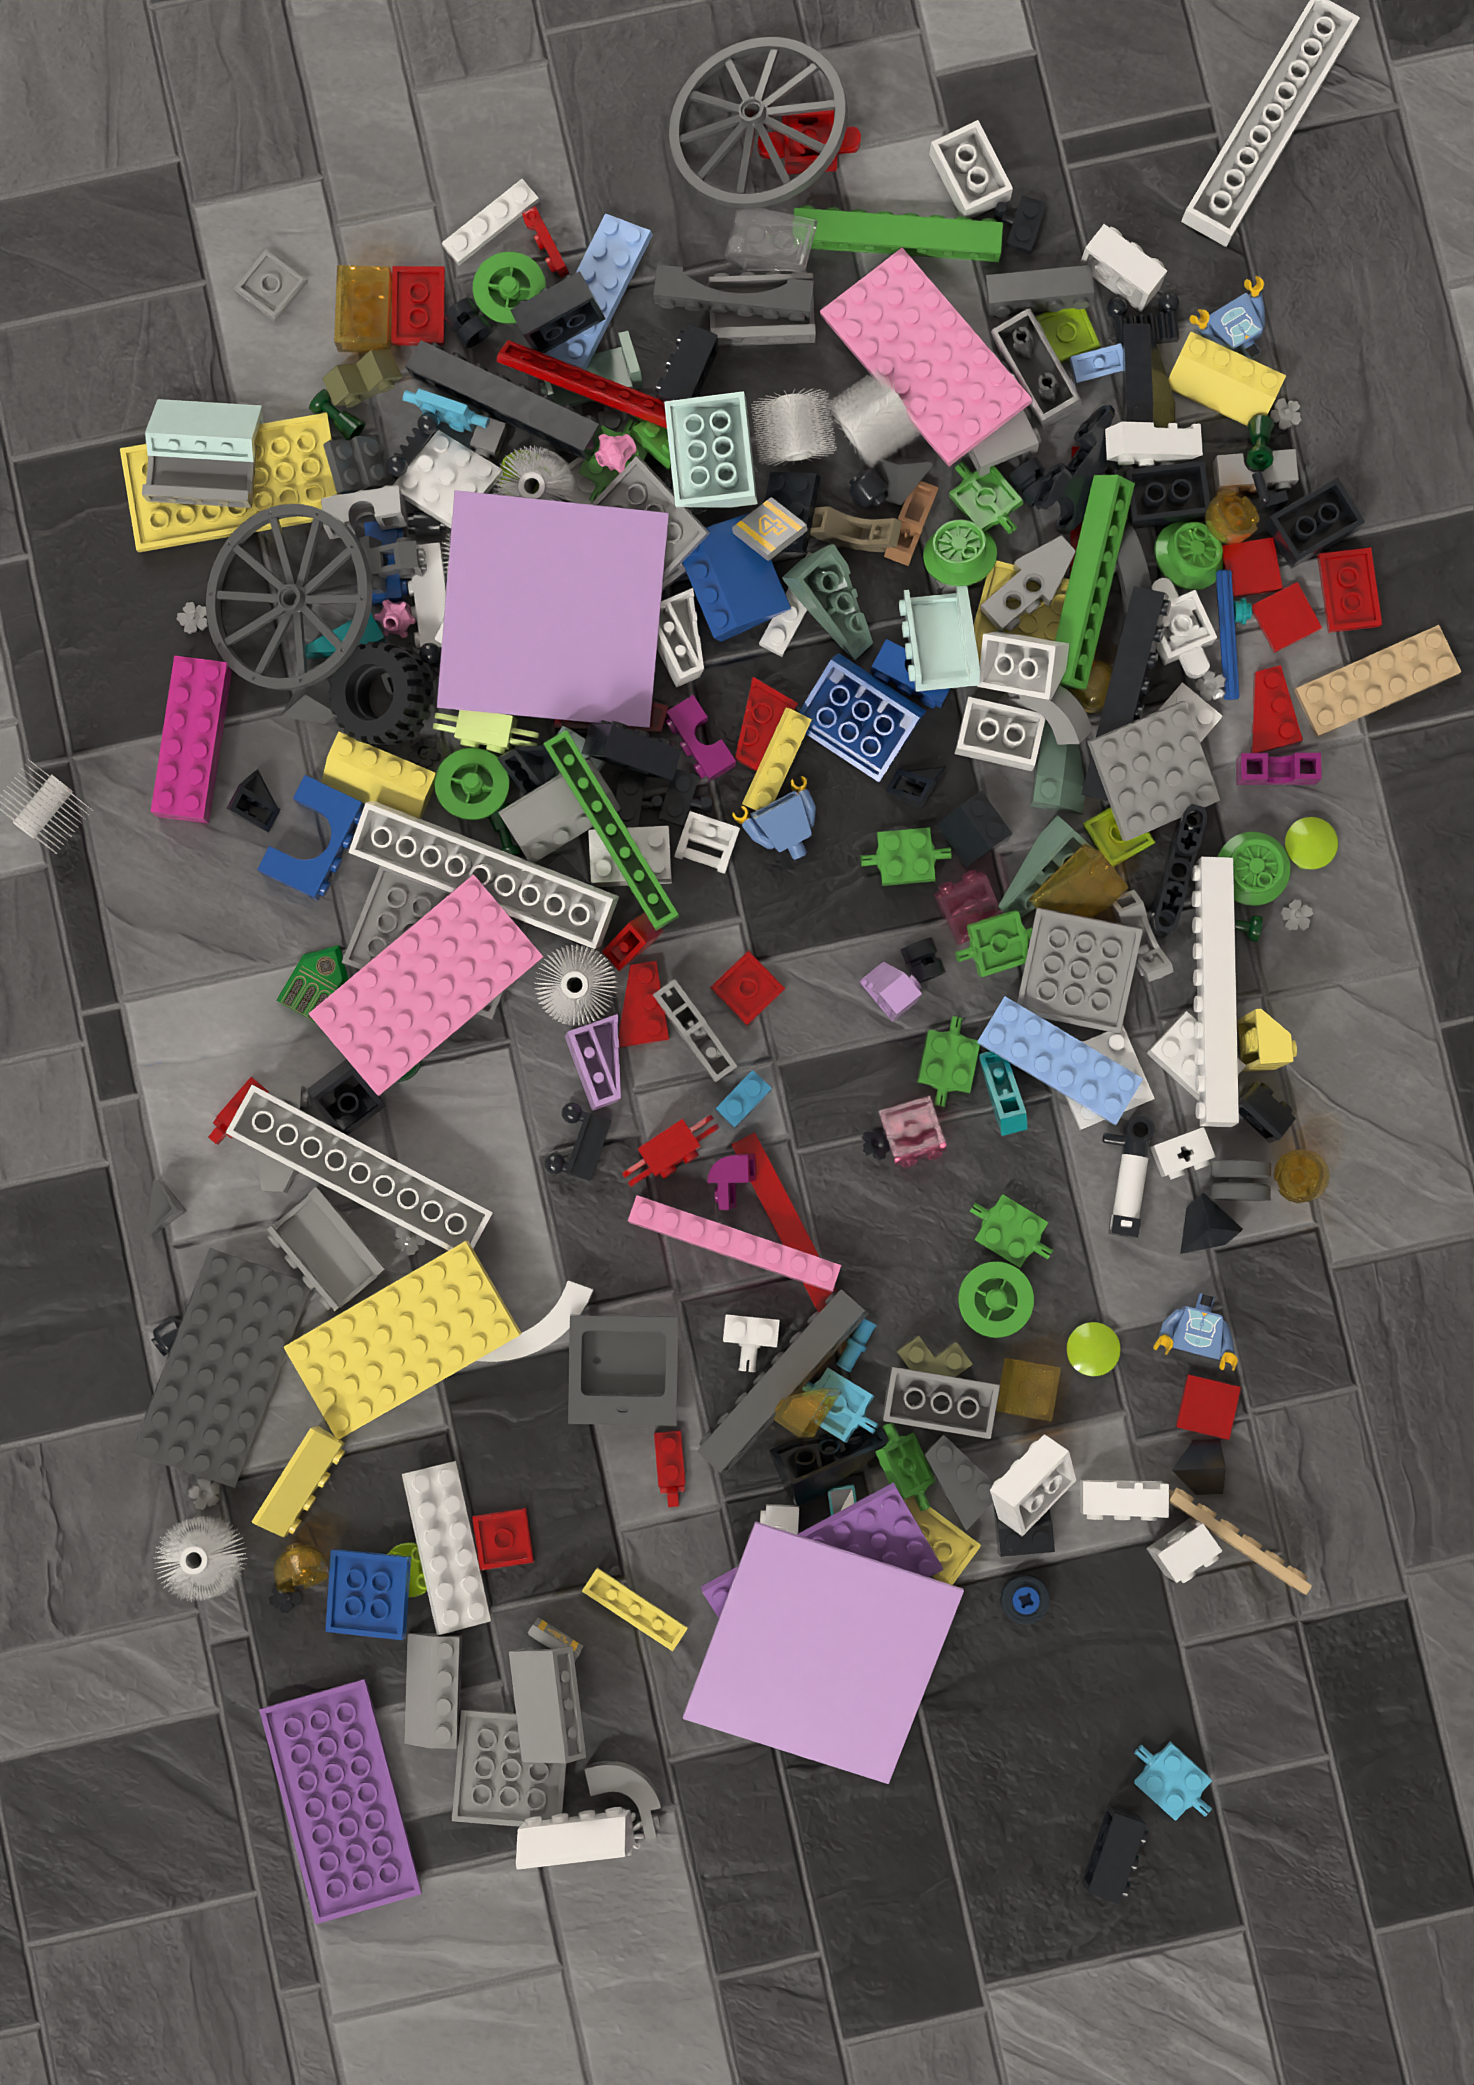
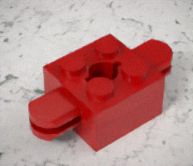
(815, 125)
(670, 1149)

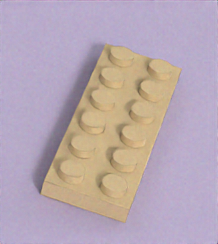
(1377, 681)
(1244, 1544)

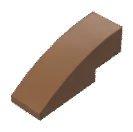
(913, 518)

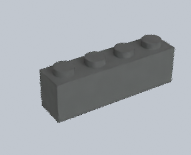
(1040, 290)

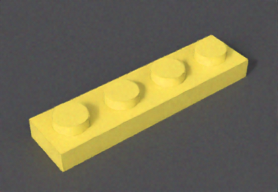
(777, 760)
(635, 1609)

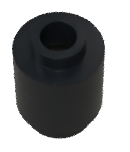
(424, 525)

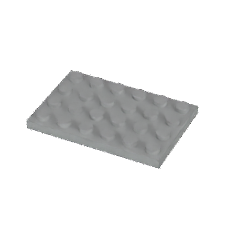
(390, 911)

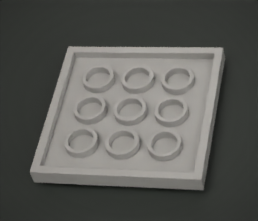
(643, 490)
(1153, 770)
(1079, 970)
(494, 1781)

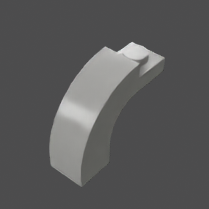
(1062, 712)
(1150, 958)
(626, 1779)

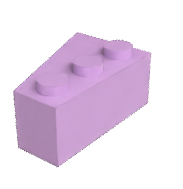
(891, 989)
(597, 1060)

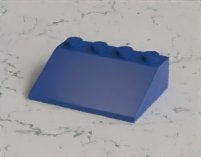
(733, 582)
(860, 717)

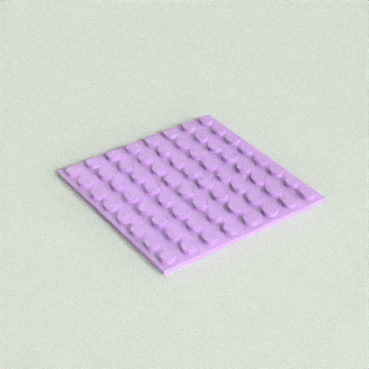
(551, 609)
(822, 1652)

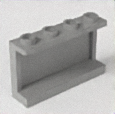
(757, 330)
(1006, 442)
(200, 481)
(326, 1250)
(547, 1705)

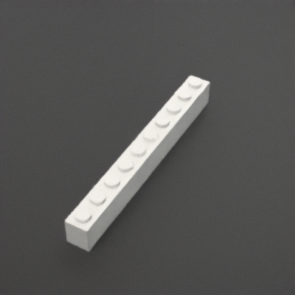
(1215, 992)

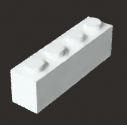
(429, 596)

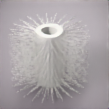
(874, 418)
(793, 427)
(531, 477)
(42, 807)
(567, 1001)
(190, 1561)

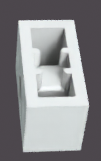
(1197, 1145)

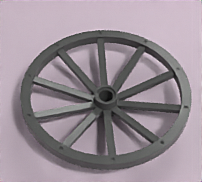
(758, 123)
(286, 597)

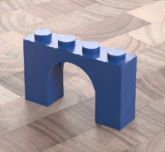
(313, 874)

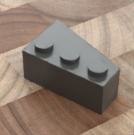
(960, 1479)

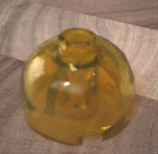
(1231, 517)
(1094, 696)
(1301, 1175)
(299, 1567)

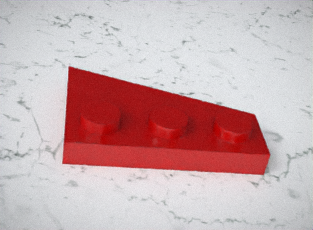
(1273, 712)
(760, 722)
(642, 1016)

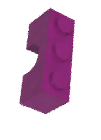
(710, 759)
(1287, 770)

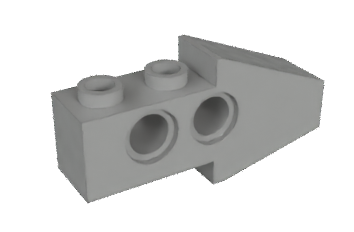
(1043, 565)
(694, 1030)
(273, 1173)

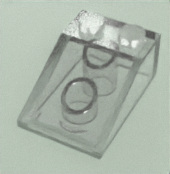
(770, 240)

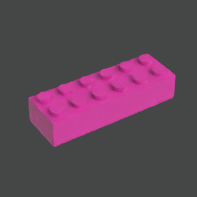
(191, 739)

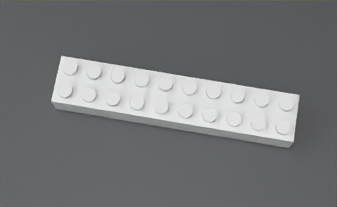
(1270, 120)
(518, 885)
(357, 1171)

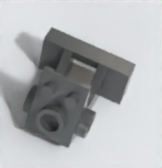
(408, 560)

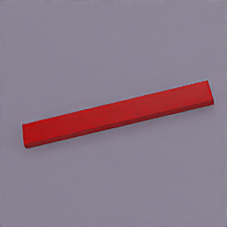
(583, 382)
(780, 1209)

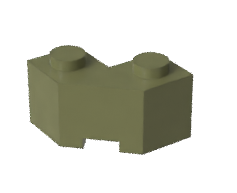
(359, 381)
(919, 1358)

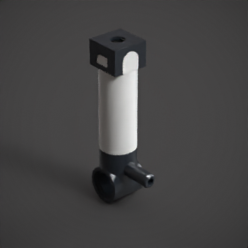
(1131, 1177)

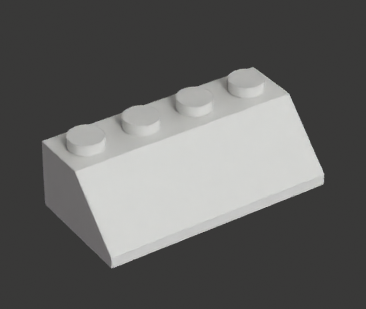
(574, 1838)

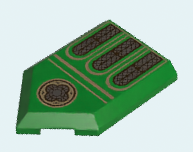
(314, 980)

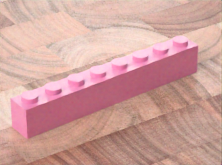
(734, 1243)

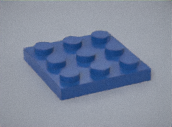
(368, 1594)

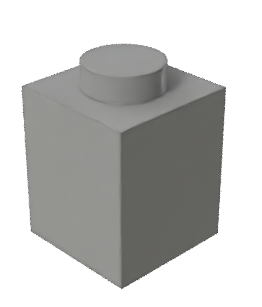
(490, 440)

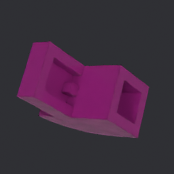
(727, 1173)

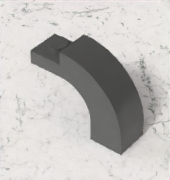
(1131, 565)

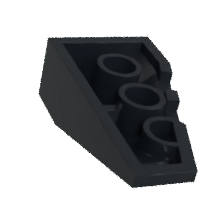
(1145, 383)
(820, 1464)

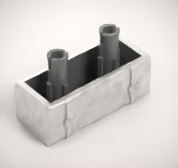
(1036, 368)

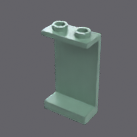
(614, 364)

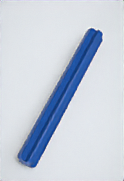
(1227, 633)

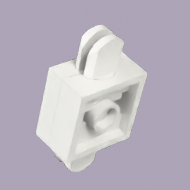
(1185, 631)

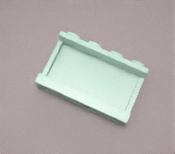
(203, 430)
(940, 640)

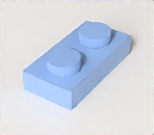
(1097, 363)

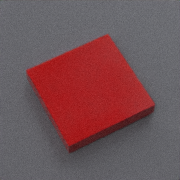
(1252, 567)
(1286, 617)
(747, 988)
(1208, 1407)
(503, 1539)

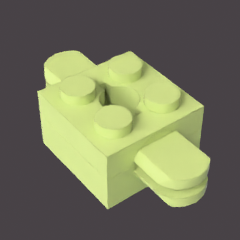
(487, 729)

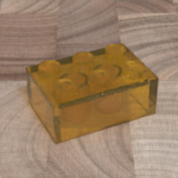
(363, 308)

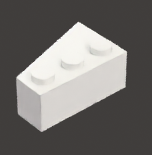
(1152, 446)
(679, 638)
(1124, 1499)

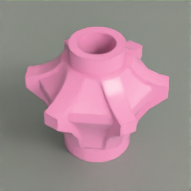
(615, 451)
(395, 618)

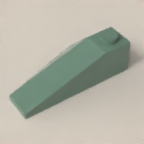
(827, 593)
(1058, 776)
(1049, 853)

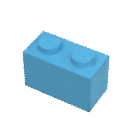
(743, 1099)

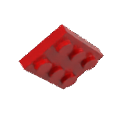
(418, 305)
(1349, 590)

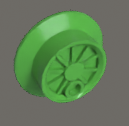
(505, 282)
(960, 553)
(1188, 555)
(471, 784)
(1259, 867)
(996, 1299)

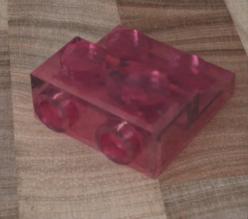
(966, 903)
(913, 1132)

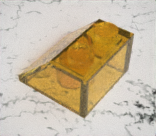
(1028, 1389)
(806, 1411)

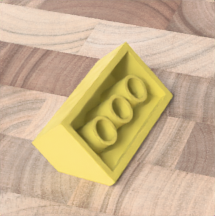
(1224, 380)
(377, 776)
(1264, 1042)
(299, 1482)

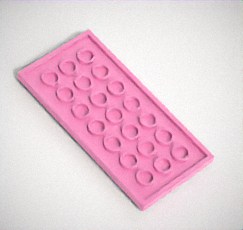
(930, 354)
(426, 985)

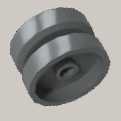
(1241, 1179)

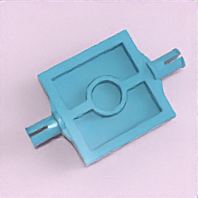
(446, 410)
(848, 1410)
(1172, 1780)

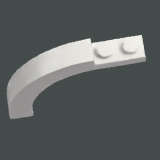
(552, 1327)

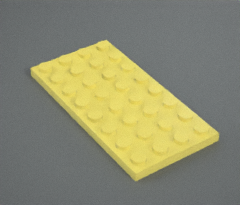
(288, 470)
(402, 1340)

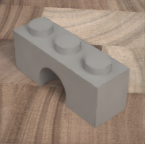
(1232, 473)
(384, 503)

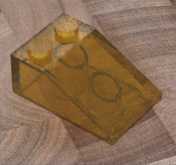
(1081, 885)

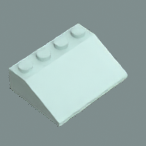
(711, 451)

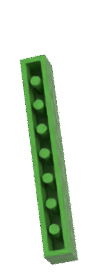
(917, 235)
(1092, 575)
(611, 830)

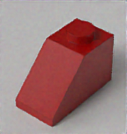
(631, 941)

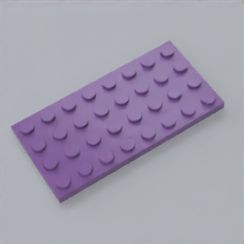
(873, 1527)
(340, 1801)

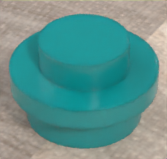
(1242, 611)

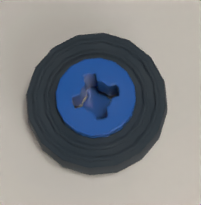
(1016, 1594)

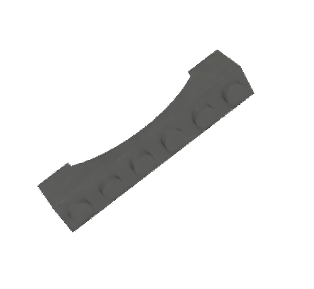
(787, 301)

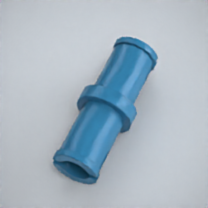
(856, 1345)

